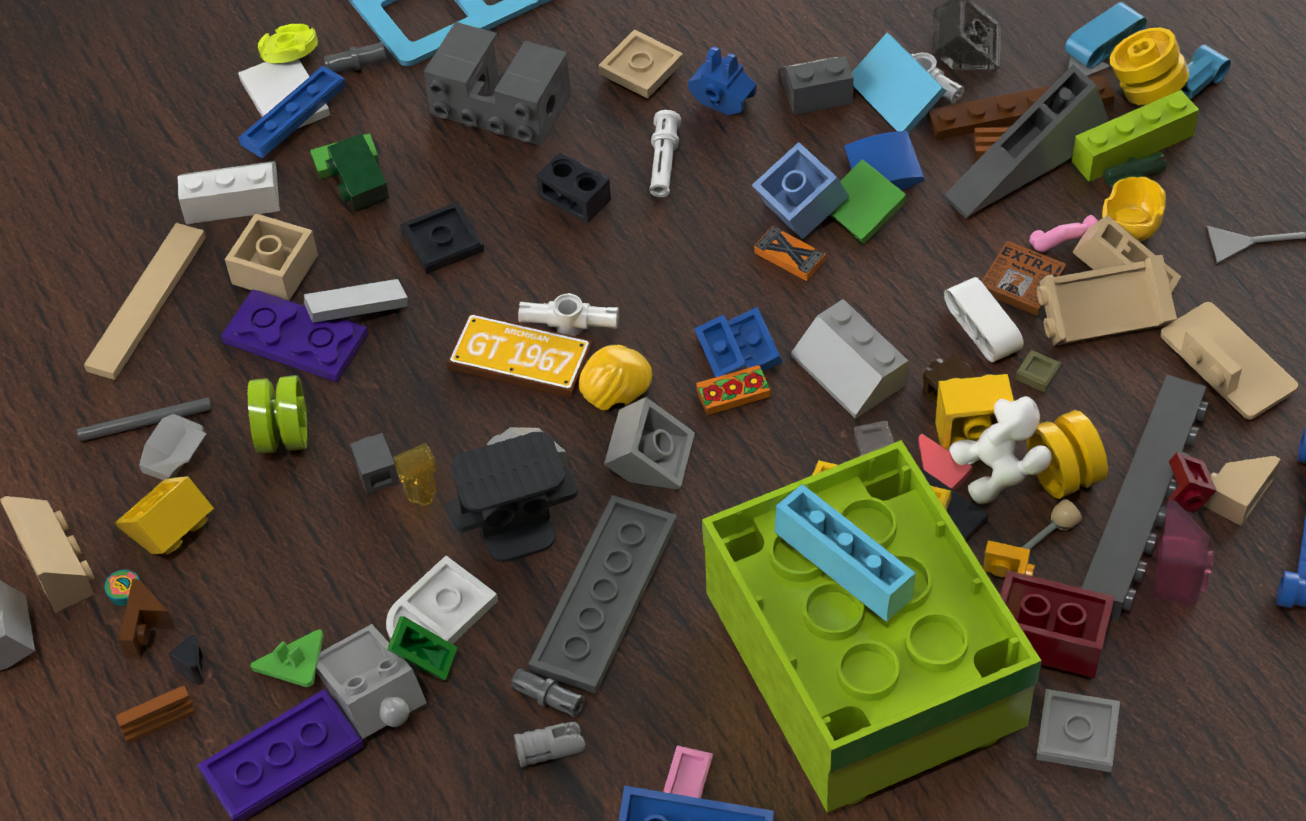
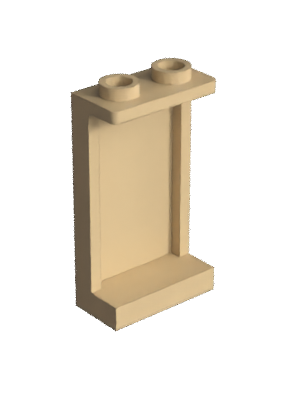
(1107, 301)

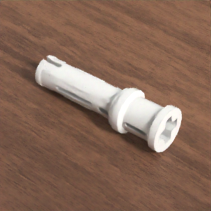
(664, 142)

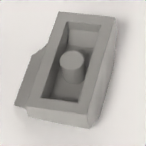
(170, 446)

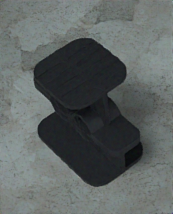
(509, 494)

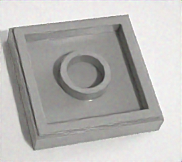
(1078, 730)

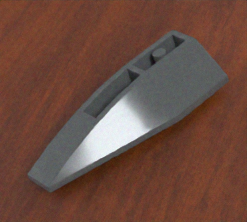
(1033, 144)

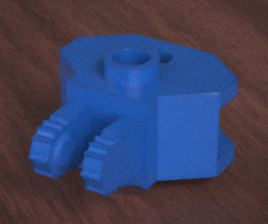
(722, 81)

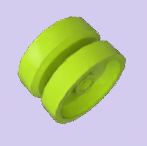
(277, 414)

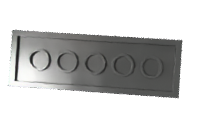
(603, 594)

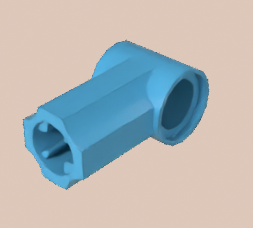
(1204, 68)

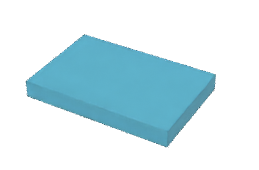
(896, 84)

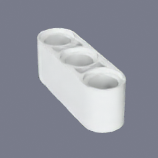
(983, 319)

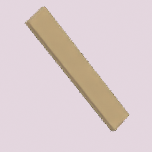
(145, 301)

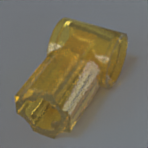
(416, 472)

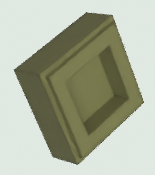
(1038, 371)

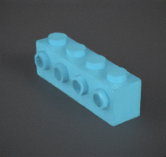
(844, 552)

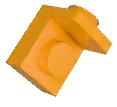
(1005, 557)

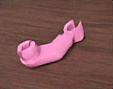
(1046, 241)

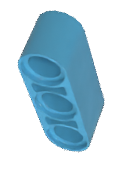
(1100, 36)

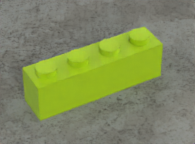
(1135, 134)

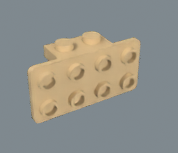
(1229, 360)

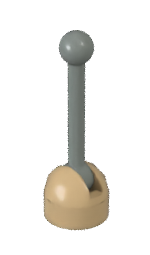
(1064, 517)

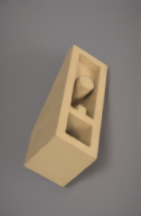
(1110, 245)

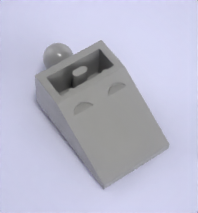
(369, 682)

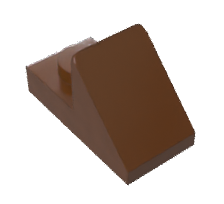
(141, 614)

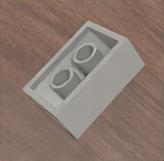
(851, 359)

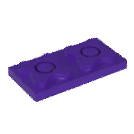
(288, 336)
(280, 756)

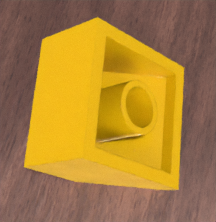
(166, 515)

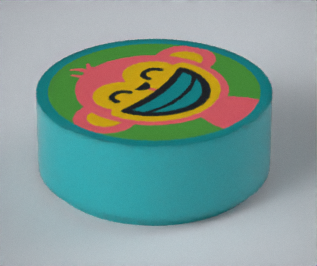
(118, 586)

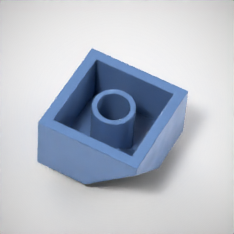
(800, 190)

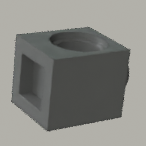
(374, 463)

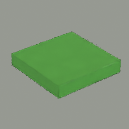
(869, 203)

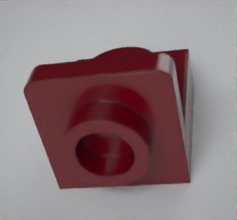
(1193, 481)

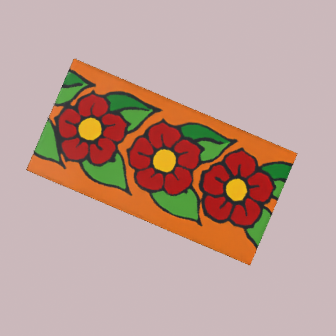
(733, 390)

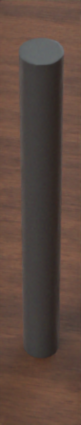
(143, 419)

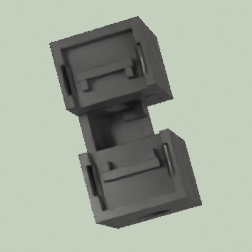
(523, 102)

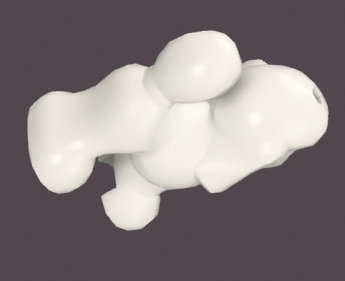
(996, 447)

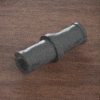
(355, 57)
(547, 692)

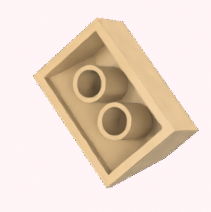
(50, 551)

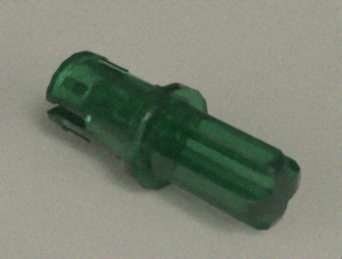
(1135, 168)

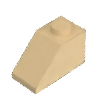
(1241, 487)

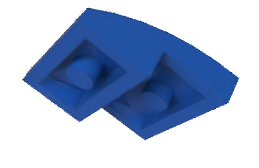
(890, 155)
(738, 343)

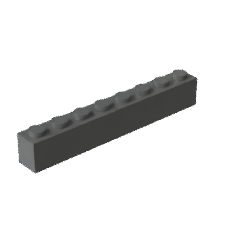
(1144, 493)

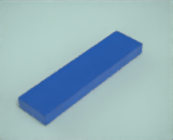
(292, 111)

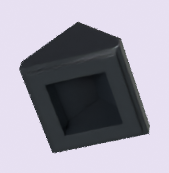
(189, 660)

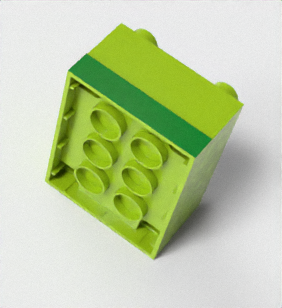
(861, 692)

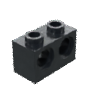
(574, 187)

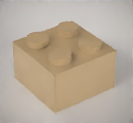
(271, 256)

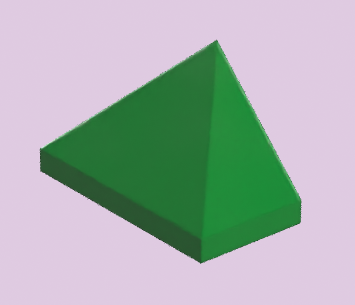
(422, 648)

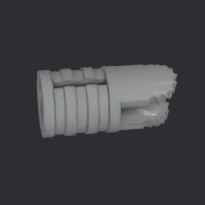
(548, 743)

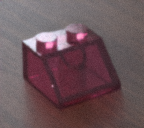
(1181, 558)

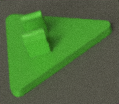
(294, 661)

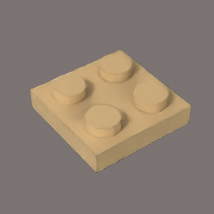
(640, 63)

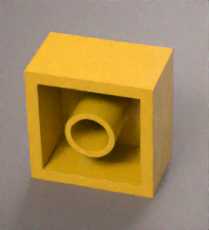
(967, 407)

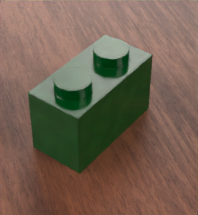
(357, 172)

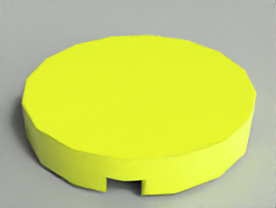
(288, 43)

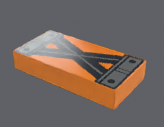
(789, 253)

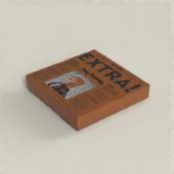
(1017, 275)

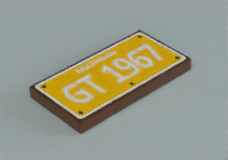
(520, 355)

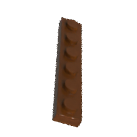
(996, 110)

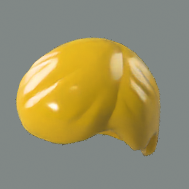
(1136, 206)
(614, 376)

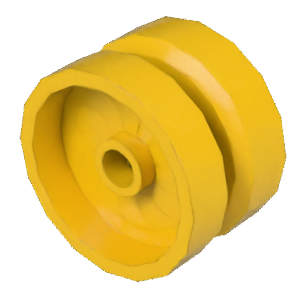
(1149, 65)
(1076, 454)

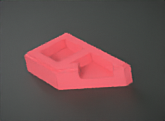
(941, 465)

